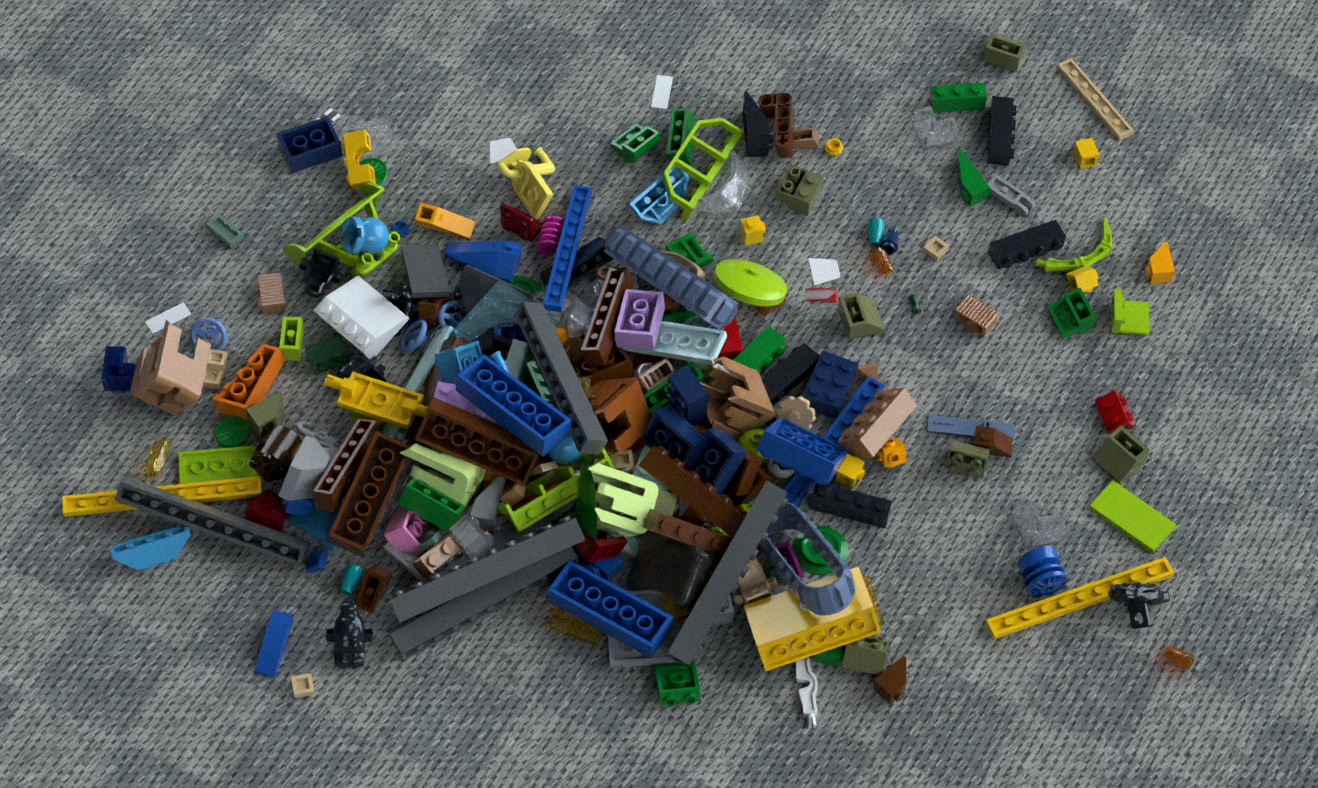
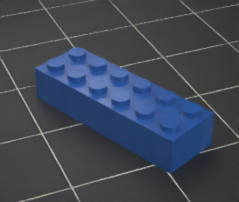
(513, 405)
(610, 609)

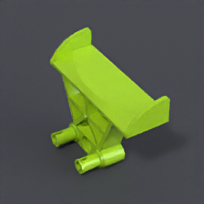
(360, 266)

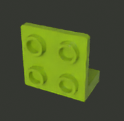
(1129, 316)

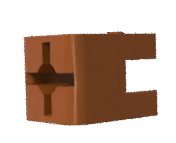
(624, 403)

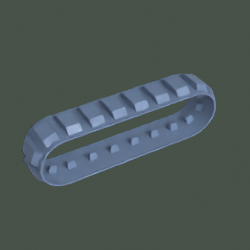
(670, 277)
(819, 600)

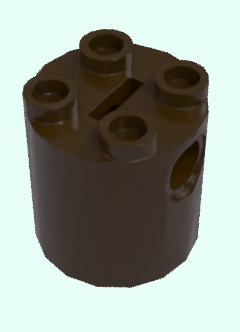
(275, 453)

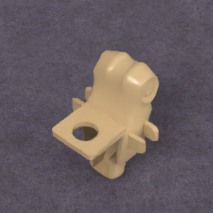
(754, 584)

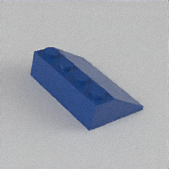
(802, 451)

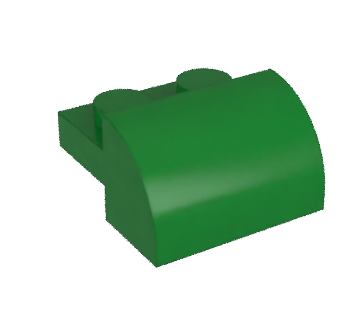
(636, 142)
(1072, 314)

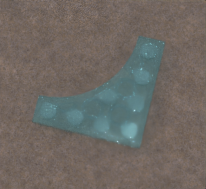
(493, 310)

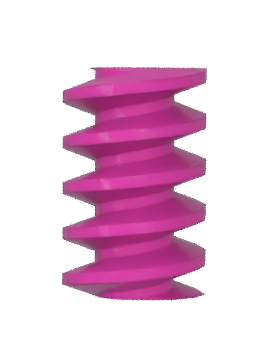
(550, 235)

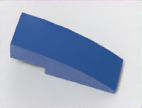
(274, 643)

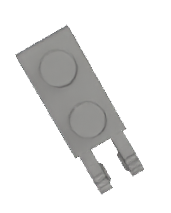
(1010, 194)

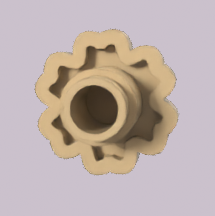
(797, 411)

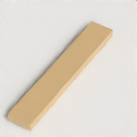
(1095, 99)

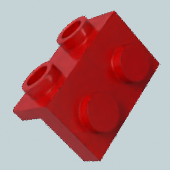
(1114, 411)

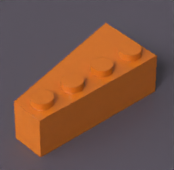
(250, 383)

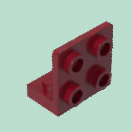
(519, 223)
(268, 511)
(601, 548)

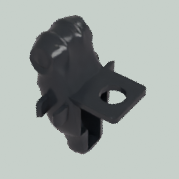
(320, 272)
(401, 298)
(365, 368)
(1138, 598)
(349, 636)

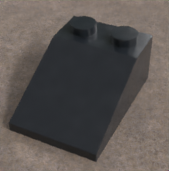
(756, 129)

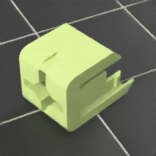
(464, 476)
(622, 501)

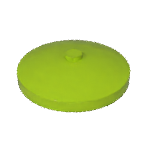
(750, 282)

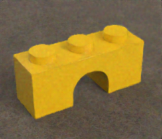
(355, 145)

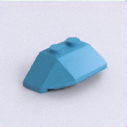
(653, 202)
(151, 548)

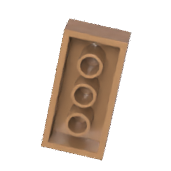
(877, 422)

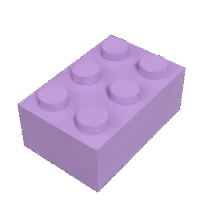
(639, 319)

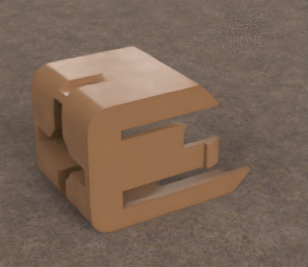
(174, 379)
(744, 400)

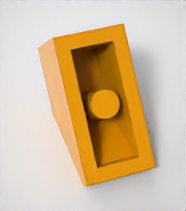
(1160, 266)

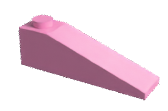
(406, 530)

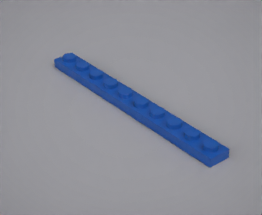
(567, 248)
(800, 485)

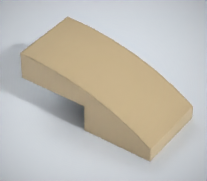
(215, 368)
(541, 467)

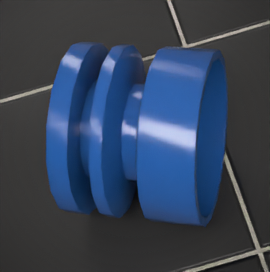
(1042, 571)

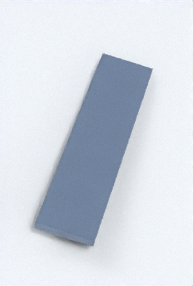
(964, 426)

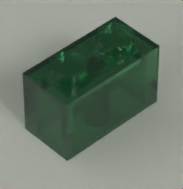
(327, 354)

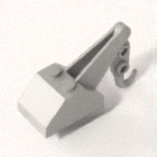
(309, 463)

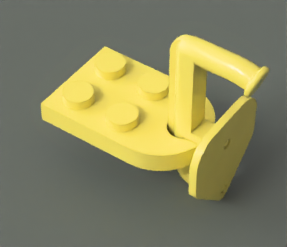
(527, 178)

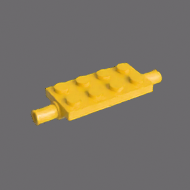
(378, 399)

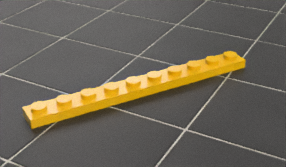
(199, 492)
(1075, 599)

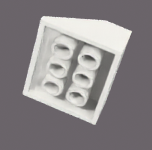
(361, 316)

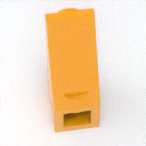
(444, 221)

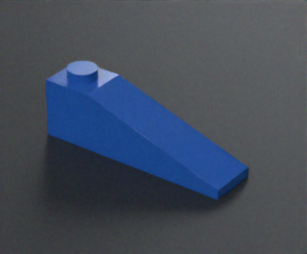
(492, 257)

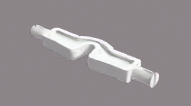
(807, 694)

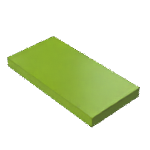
(215, 464)
(1132, 516)

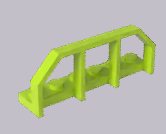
(713, 168)
(553, 498)

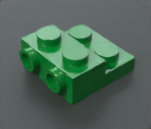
(677, 684)

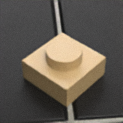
(936, 248)
(302, 685)

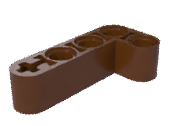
(782, 109)

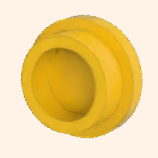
(833, 147)

